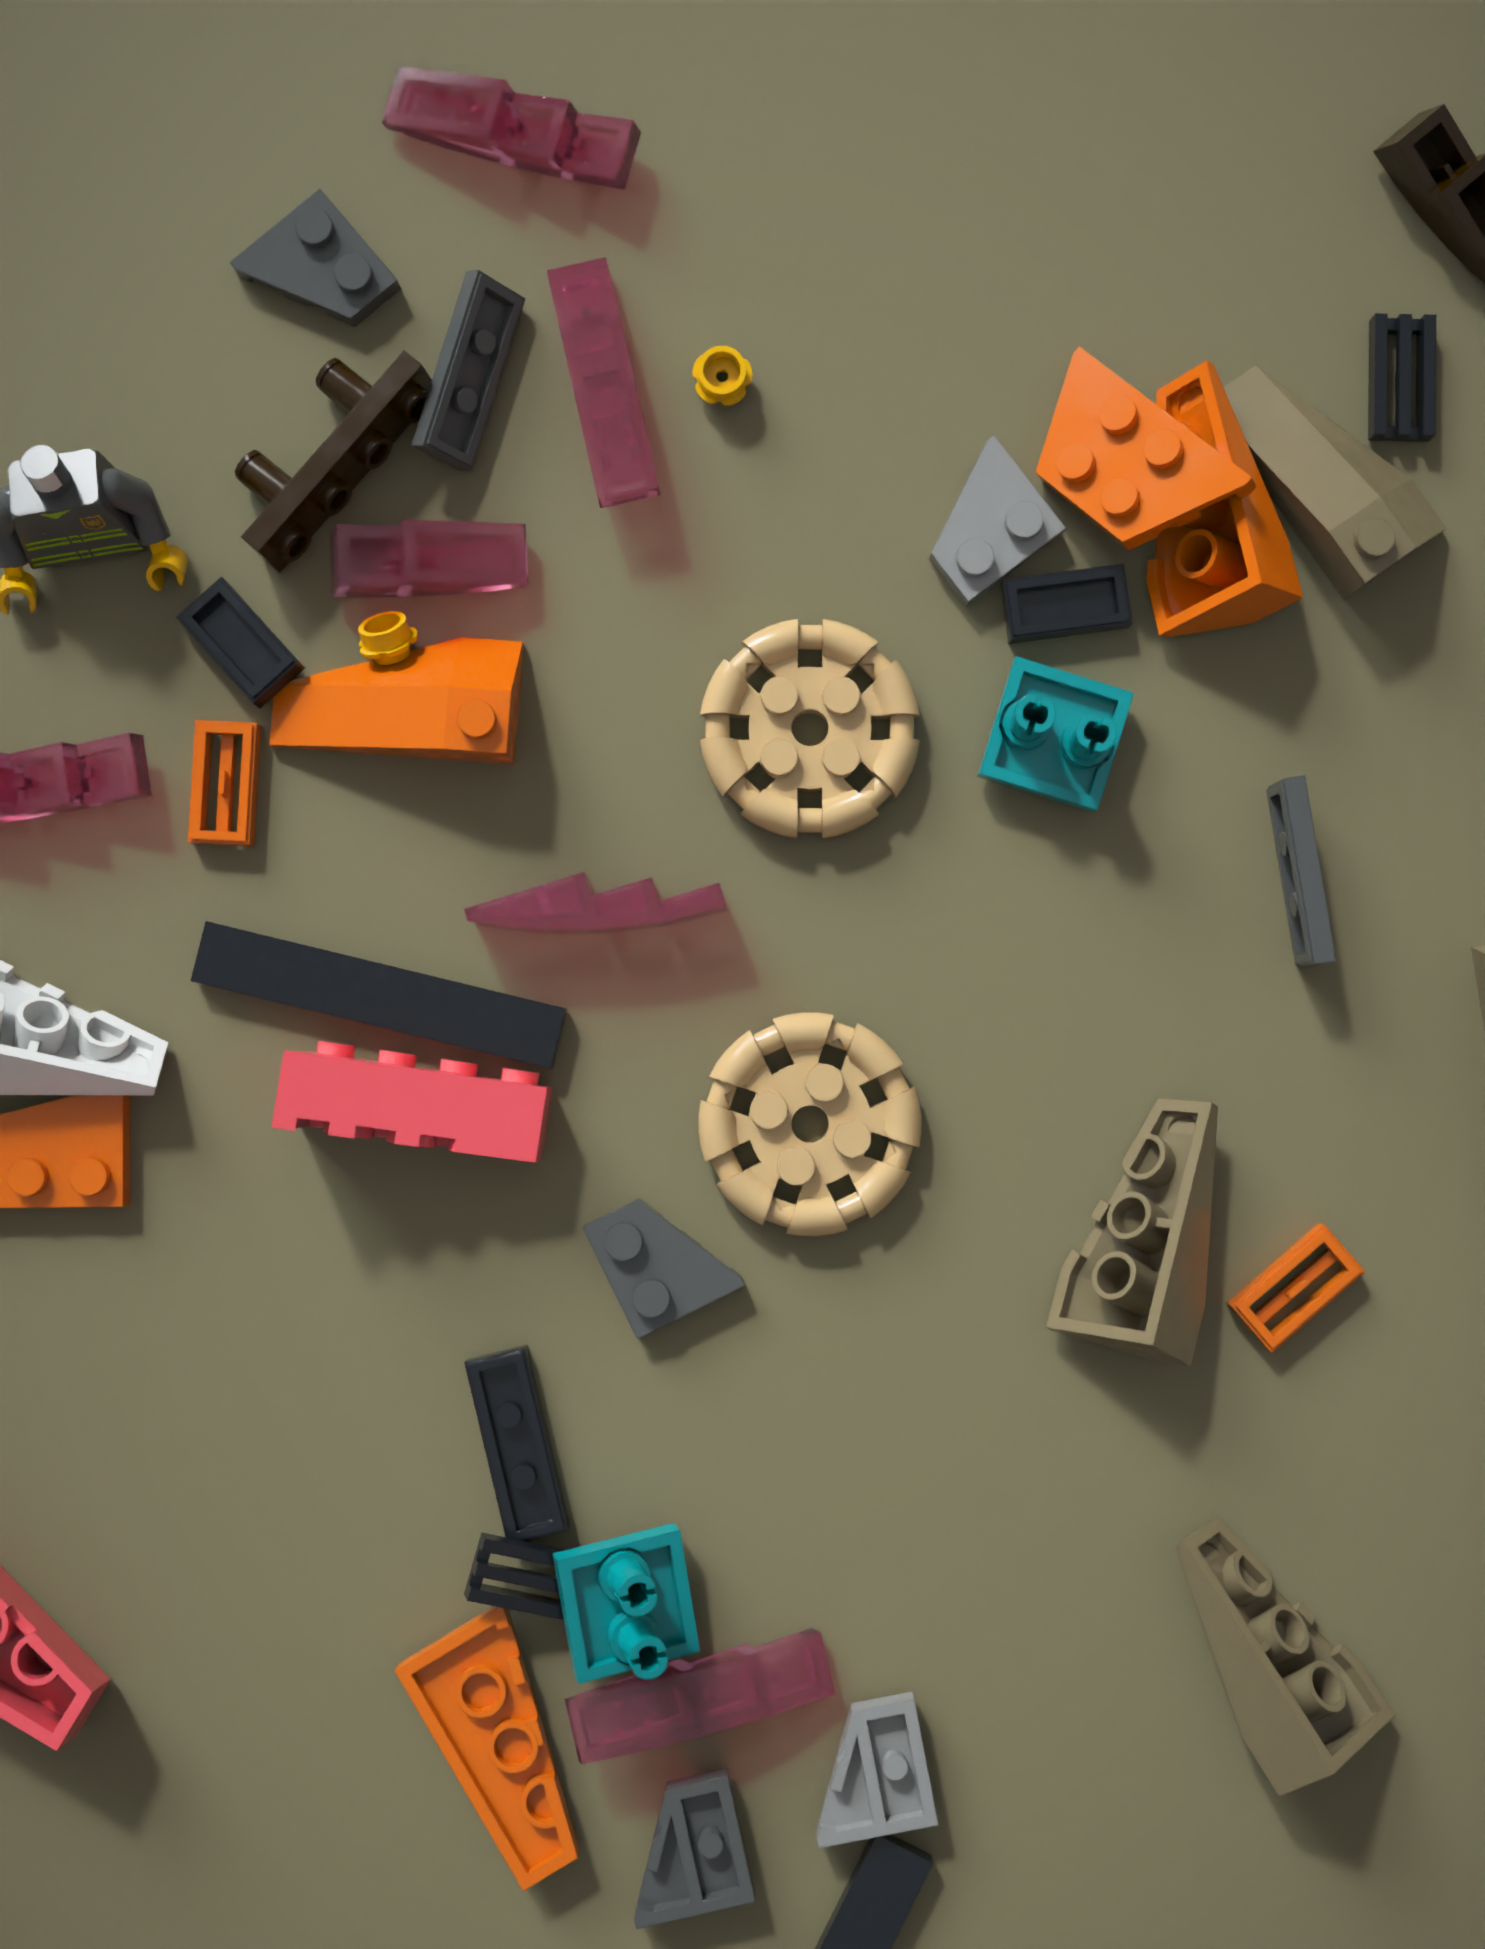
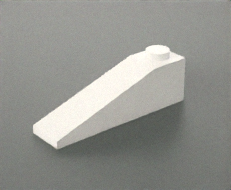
(68, 1051)

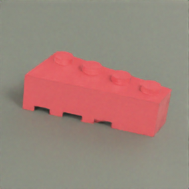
(413, 1103)
(44, 1674)

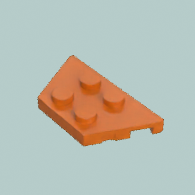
(1129, 459)

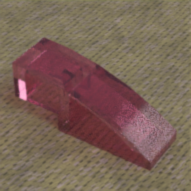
(427, 558)

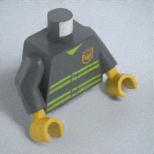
(77, 511)

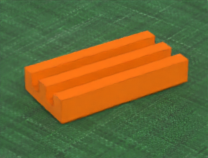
(248, 789)
(1280, 1268)

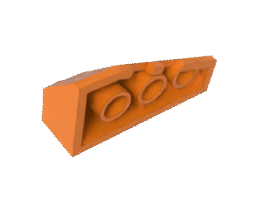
(1234, 558)
(435, 704)

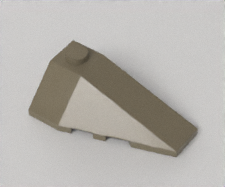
(1331, 488)
(1146, 1258)

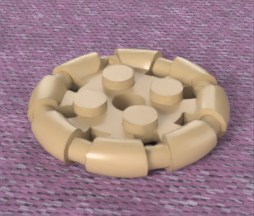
(818, 692)
(837, 1151)

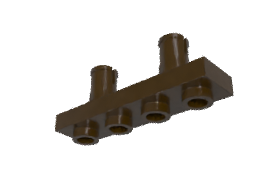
(354, 448)

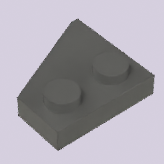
(319, 262)
(656, 1267)
(695, 1853)

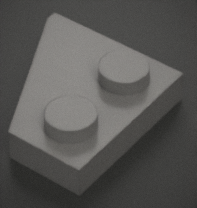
(993, 526)
(878, 1775)

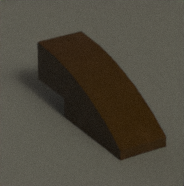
(1441, 182)

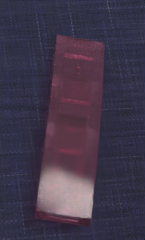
(511, 128)
(603, 383)
(72, 776)
(572, 908)
(699, 1697)

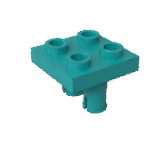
(1055, 734)
(627, 1604)

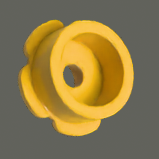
(719, 360)
(386, 637)

